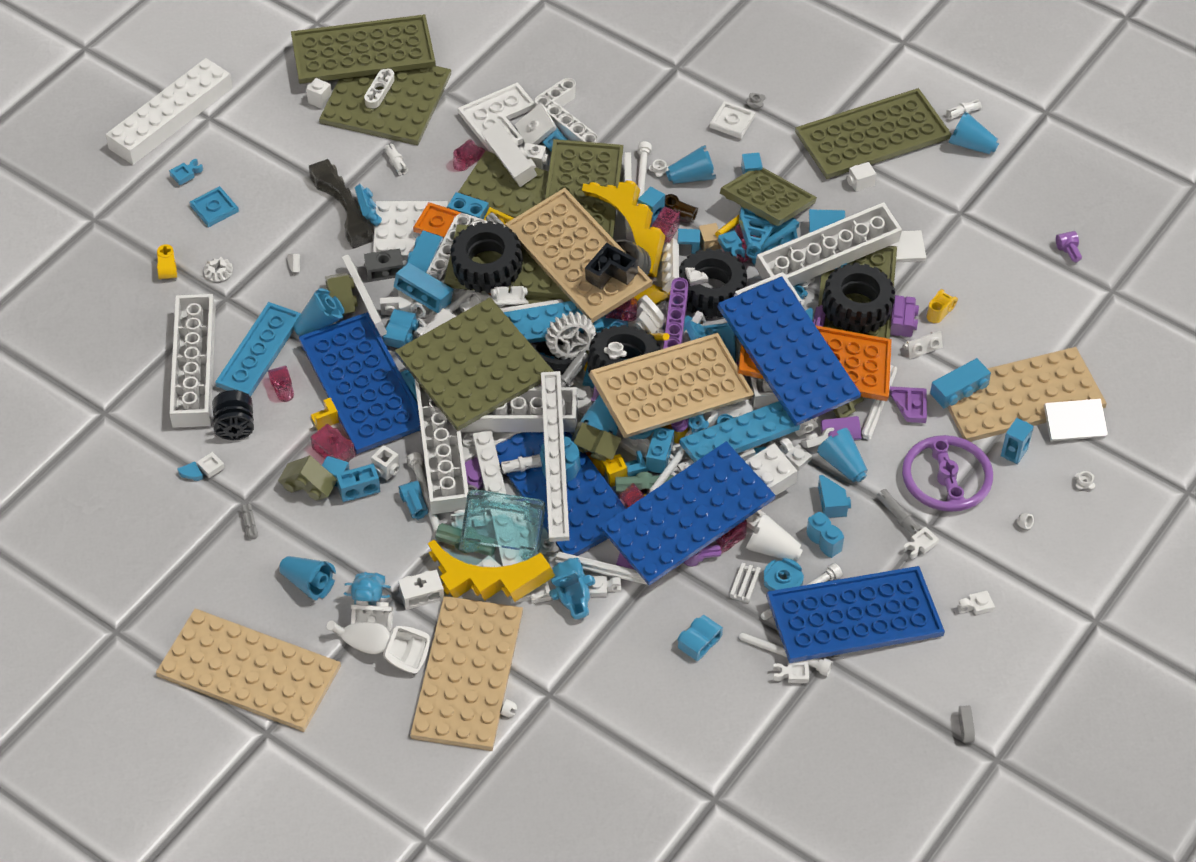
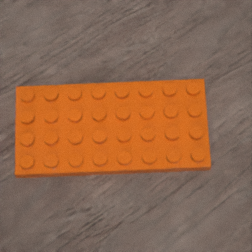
(861, 355)

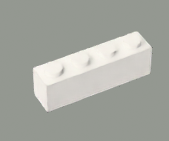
(509, 154)

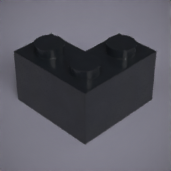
(610, 263)

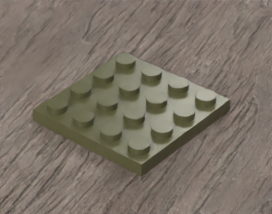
(768, 196)

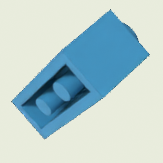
(425, 250)
(423, 288)
(960, 383)

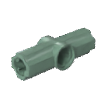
(642, 480)
(451, 535)

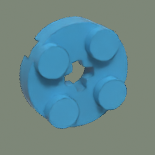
(786, 566)

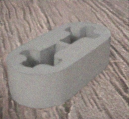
(966, 724)

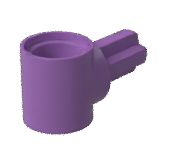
(1068, 243)
(707, 552)

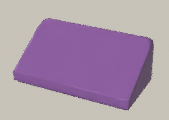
(850, 423)

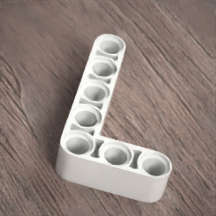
(554, 100)
(441, 258)

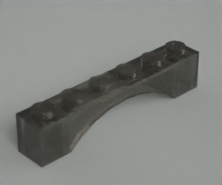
(326, 179)

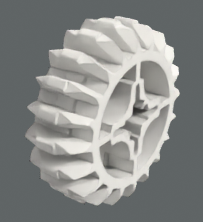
(567, 330)

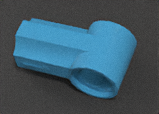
(412, 495)

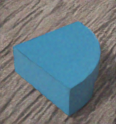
(190, 471)

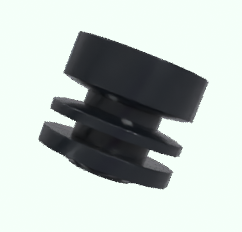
(233, 415)

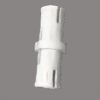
(963, 107)
(396, 159)
(521, 464)

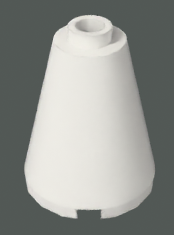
(773, 540)

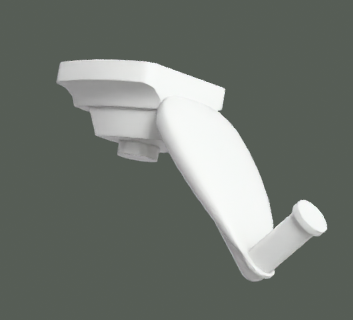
(650, 317)
(401, 647)

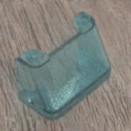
(502, 522)

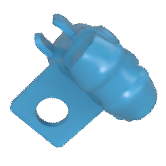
(572, 587)
(367, 588)

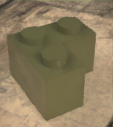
(341, 287)
(598, 442)
(309, 476)

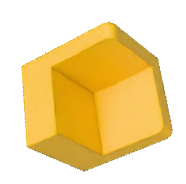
(326, 416)
(615, 468)

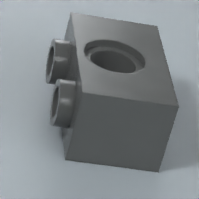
(383, 264)

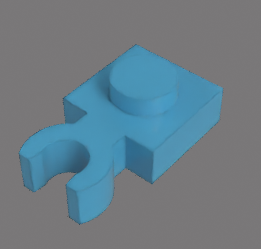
(184, 173)
(731, 243)

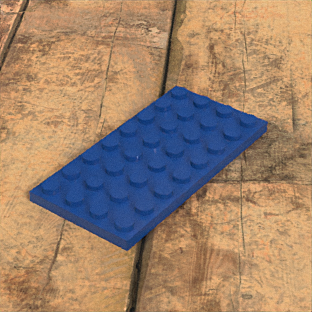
(789, 351)
(362, 382)
(588, 494)
(687, 513)
(854, 614)

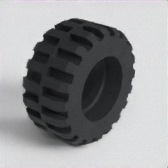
(486, 238)
(717, 266)
(863, 281)
(634, 342)

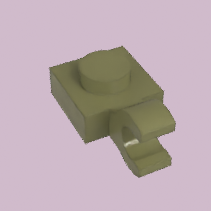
(847, 409)

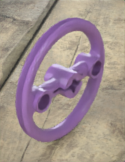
(948, 476)

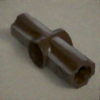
(686, 211)

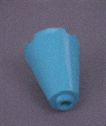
(973, 135)
(692, 168)
(319, 313)
(600, 417)
(844, 455)
(309, 575)

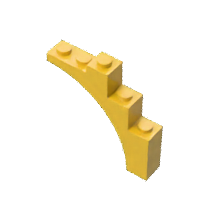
(638, 216)
(513, 579)

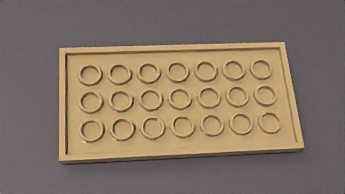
(563, 242)
(670, 385)
(1021, 392)
(249, 669)
(467, 673)

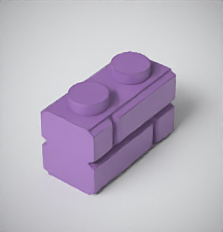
(903, 316)

